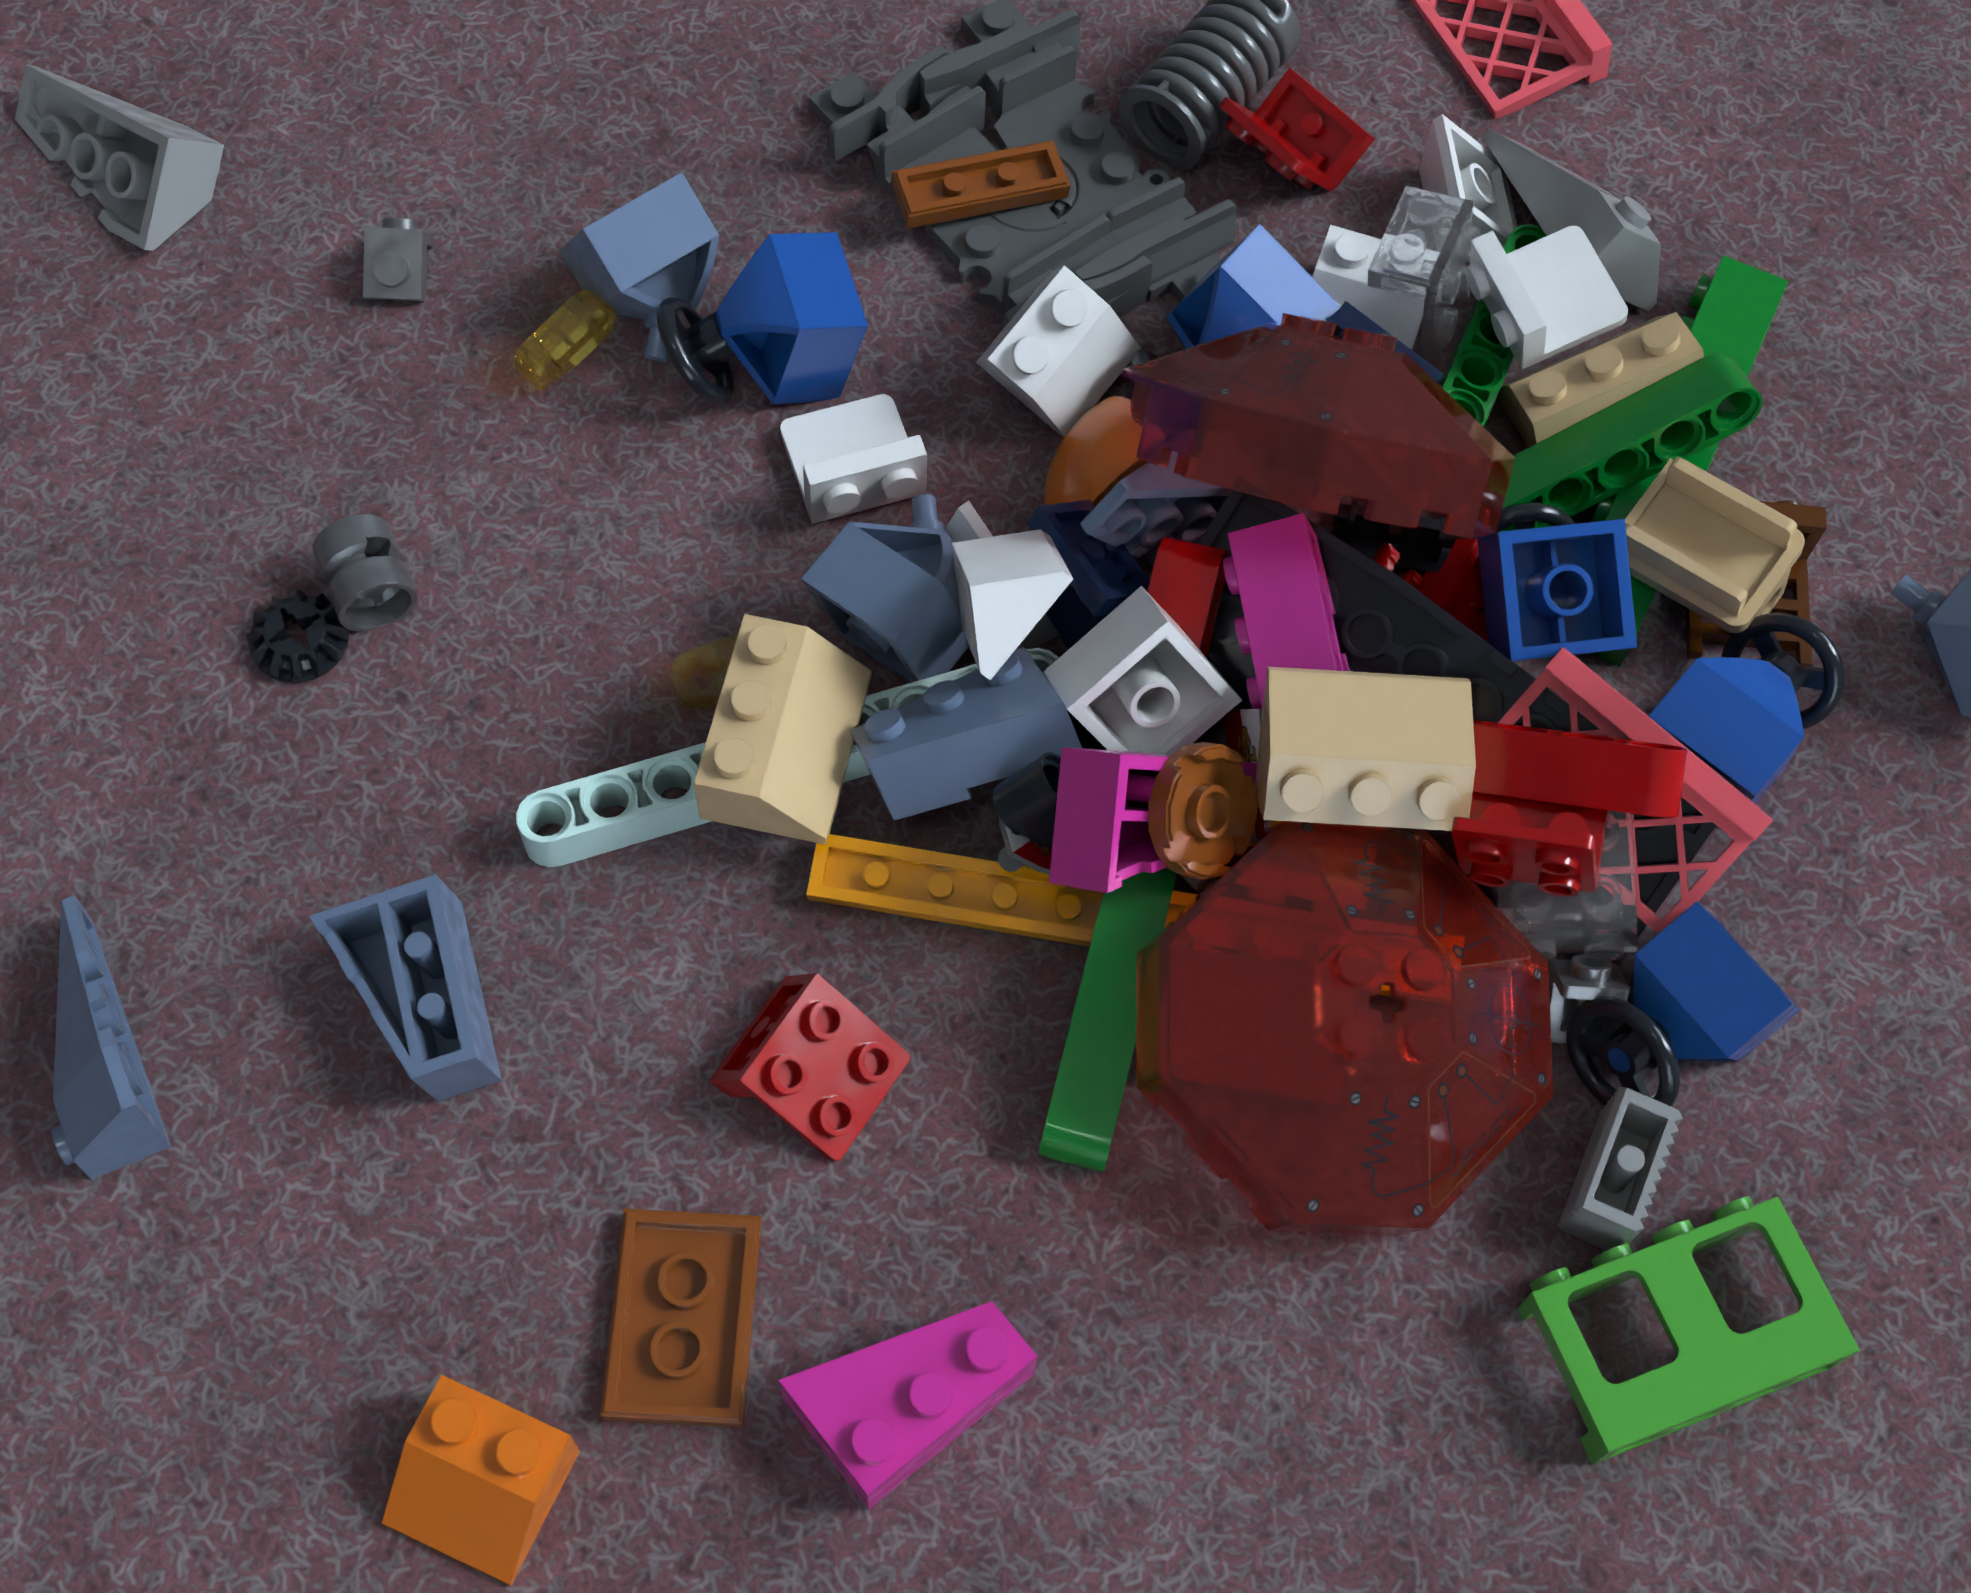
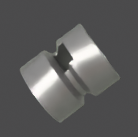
(364, 572)

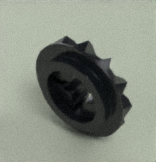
(285, 658)

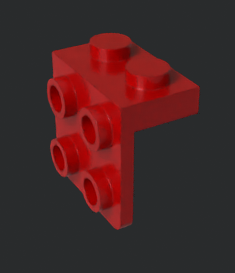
(1301, 133)

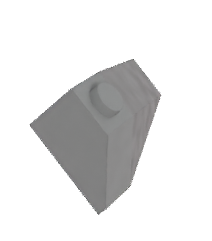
(134, 162)
(1565, 199)

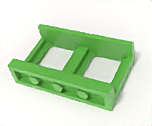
(1711, 1362)

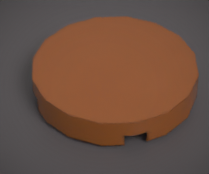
(1201, 810)

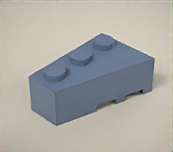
(963, 736)
(420, 981)

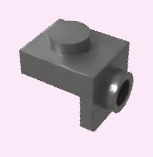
(396, 261)
(1578, 981)

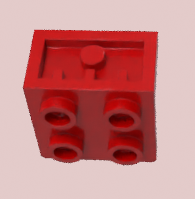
(1531, 844)
(813, 1063)

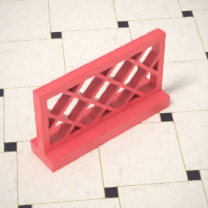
(1570, 32)
(1701, 786)

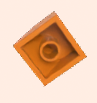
(478, 1479)

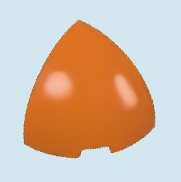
(1095, 454)

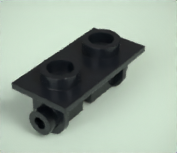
(1419, 548)

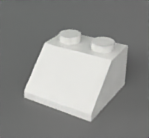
(1344, 276)
(1060, 350)
(1141, 681)

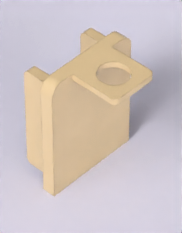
(1711, 546)

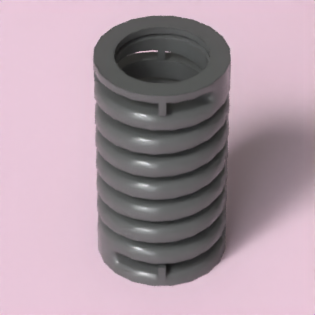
(1219, 54)

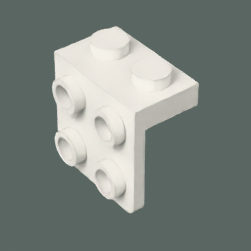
(1544, 293)
(854, 457)

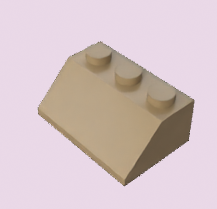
(1597, 377)
(781, 732)
(1365, 749)

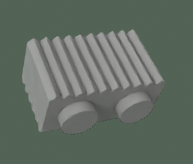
(1620, 1170)

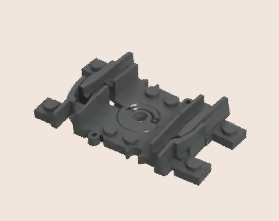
(1115, 229)

